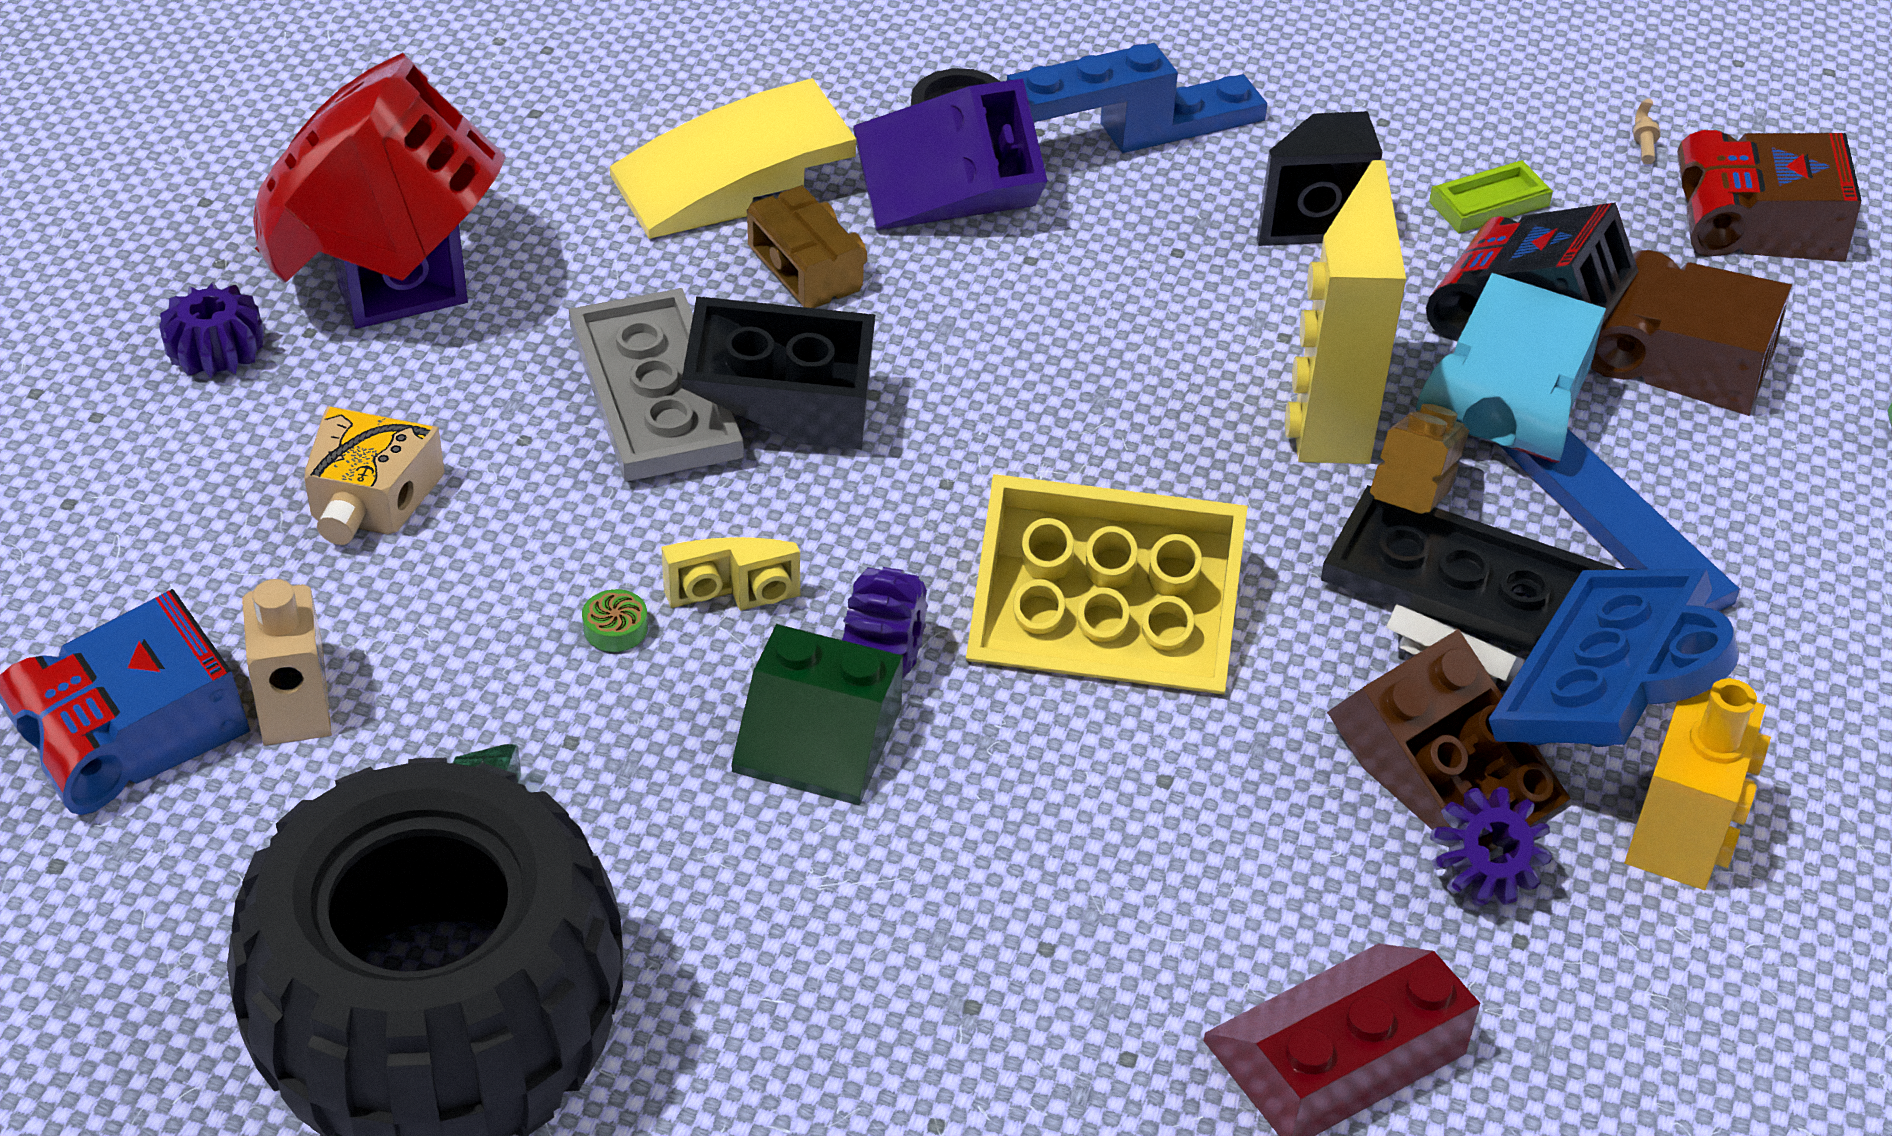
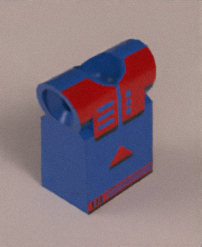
(124, 702)

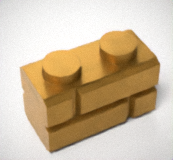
(806, 246)
(1420, 459)

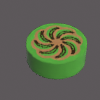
(615, 620)

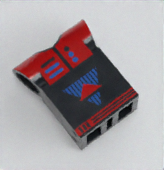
(1563, 251)

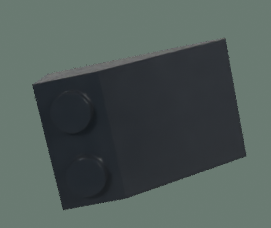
(784, 367)

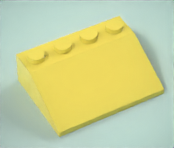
(1349, 329)
(1107, 584)

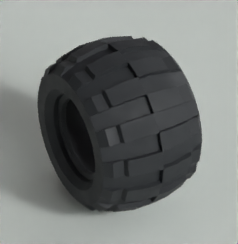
(442, 1047)

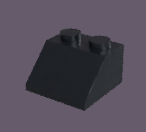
(1314, 176)

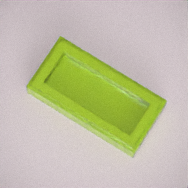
(1489, 194)

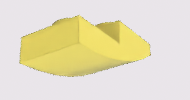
(747, 567)

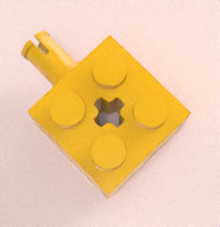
(1701, 785)

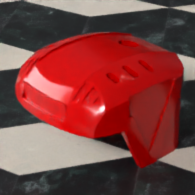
(374, 176)

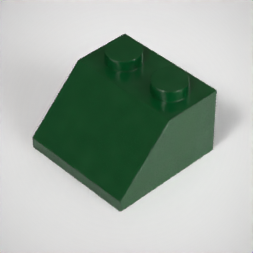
(818, 714)

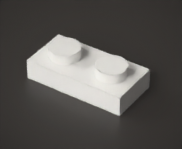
(1421, 632)

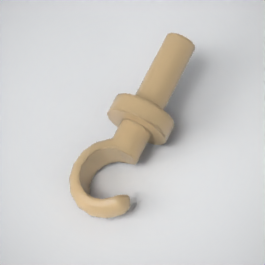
(1646, 131)

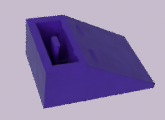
(952, 156)

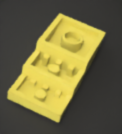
(729, 155)

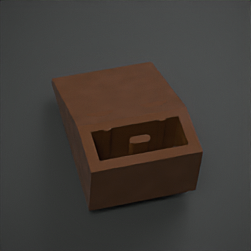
(1431, 737)

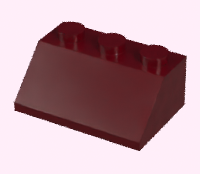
(1347, 1037)

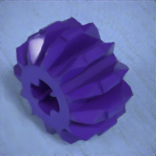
(211, 330)
(888, 613)
(1472, 860)

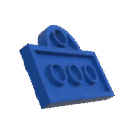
(1612, 652)

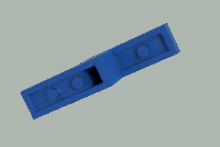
(1141, 97)

